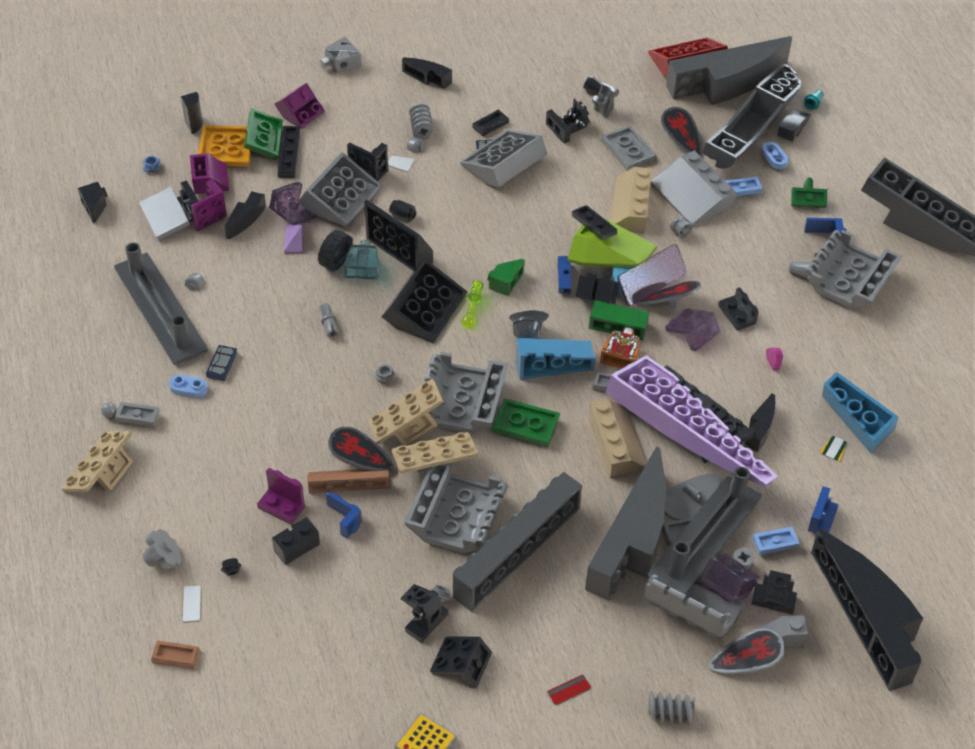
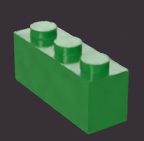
(612, 317)

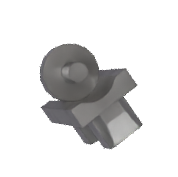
(604, 100)

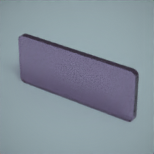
(652, 274)

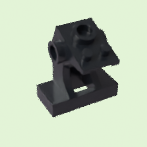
(561, 124)
(775, 592)
(424, 605)

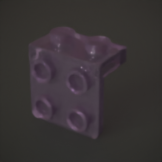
(285, 204)
(697, 326)

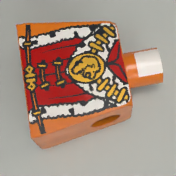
(620, 349)

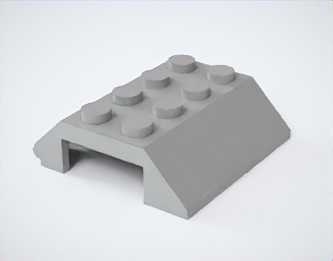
(848, 272)
(467, 393)
(455, 509)
(699, 606)

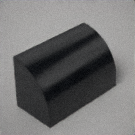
(192, 111)

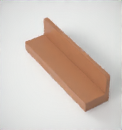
(347, 480)

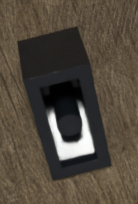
(93, 199)

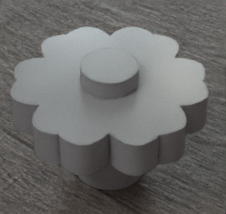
(161, 550)

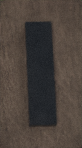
(288, 152)

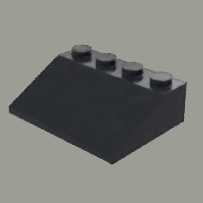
(395, 237)
(424, 302)

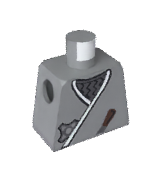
(341, 56)

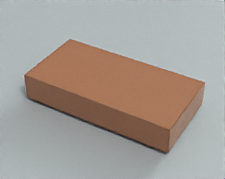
(175, 654)

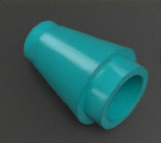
(813, 100)

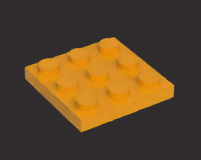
(225, 144)

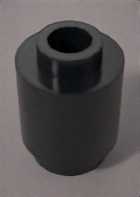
(403, 210)

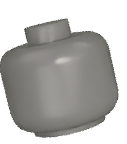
(415, 145)
(194, 281)

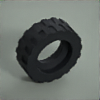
(334, 250)

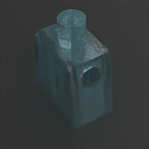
(362, 261)

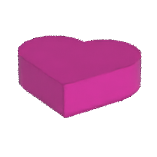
(774, 357)

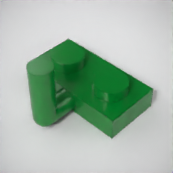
(808, 195)

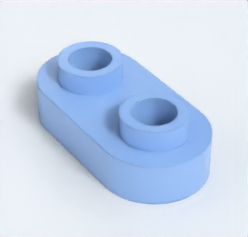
(774, 155)
(187, 386)

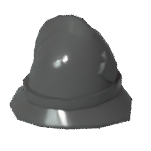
(528, 323)

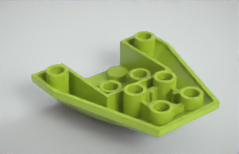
(617, 251)

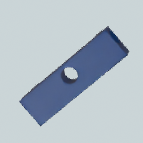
(564, 274)

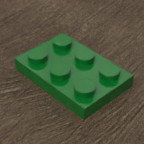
(263, 134)
(526, 422)

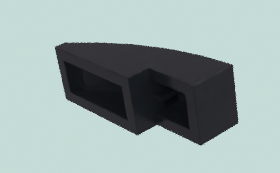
(427, 71)
(793, 124)
(245, 214)
(761, 423)

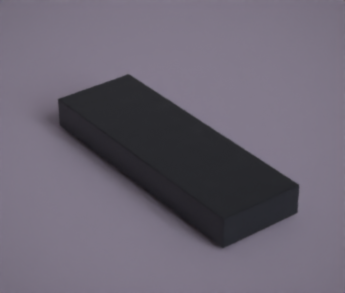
(594, 222)

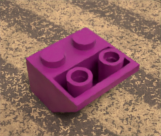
(300, 106)
(206, 167)

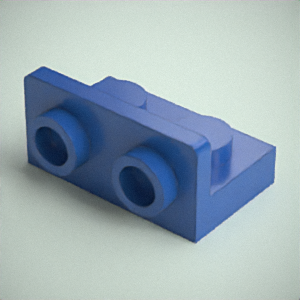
(823, 513)

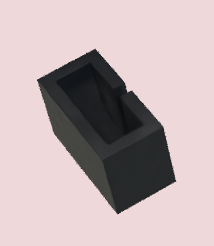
(597, 289)
(298, 541)

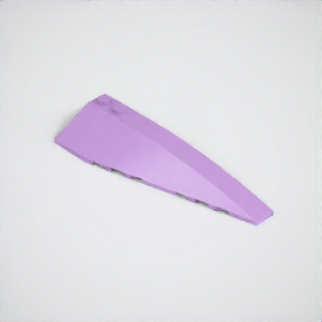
(667, 406)

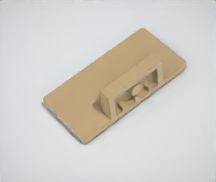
(408, 416)
(434, 452)
(104, 463)

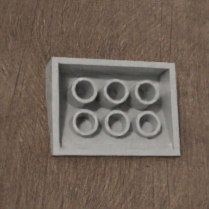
(506, 158)
(694, 189)
(340, 191)

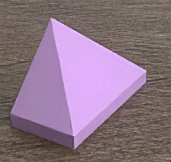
(294, 239)

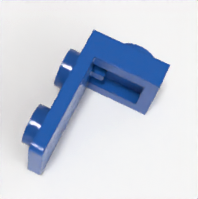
(823, 225)
(351, 512)

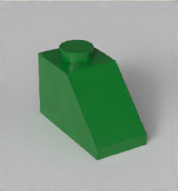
(506, 276)

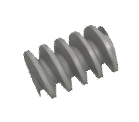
(421, 121)
(671, 707)

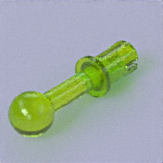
(469, 321)

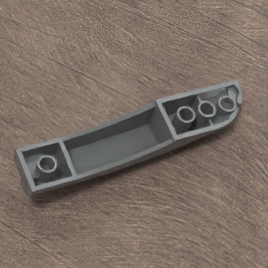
(753, 117)

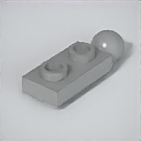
(131, 413)

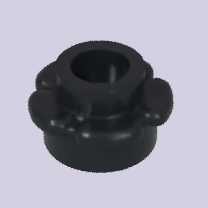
(230, 566)

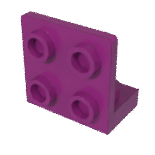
(209, 208)
(283, 498)

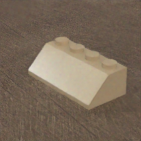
(631, 199)
(616, 438)

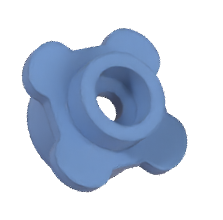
(151, 164)

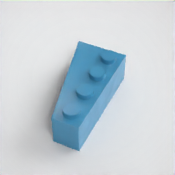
(552, 357)
(859, 411)

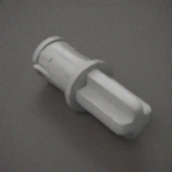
(328, 320)

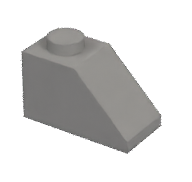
(791, 629)

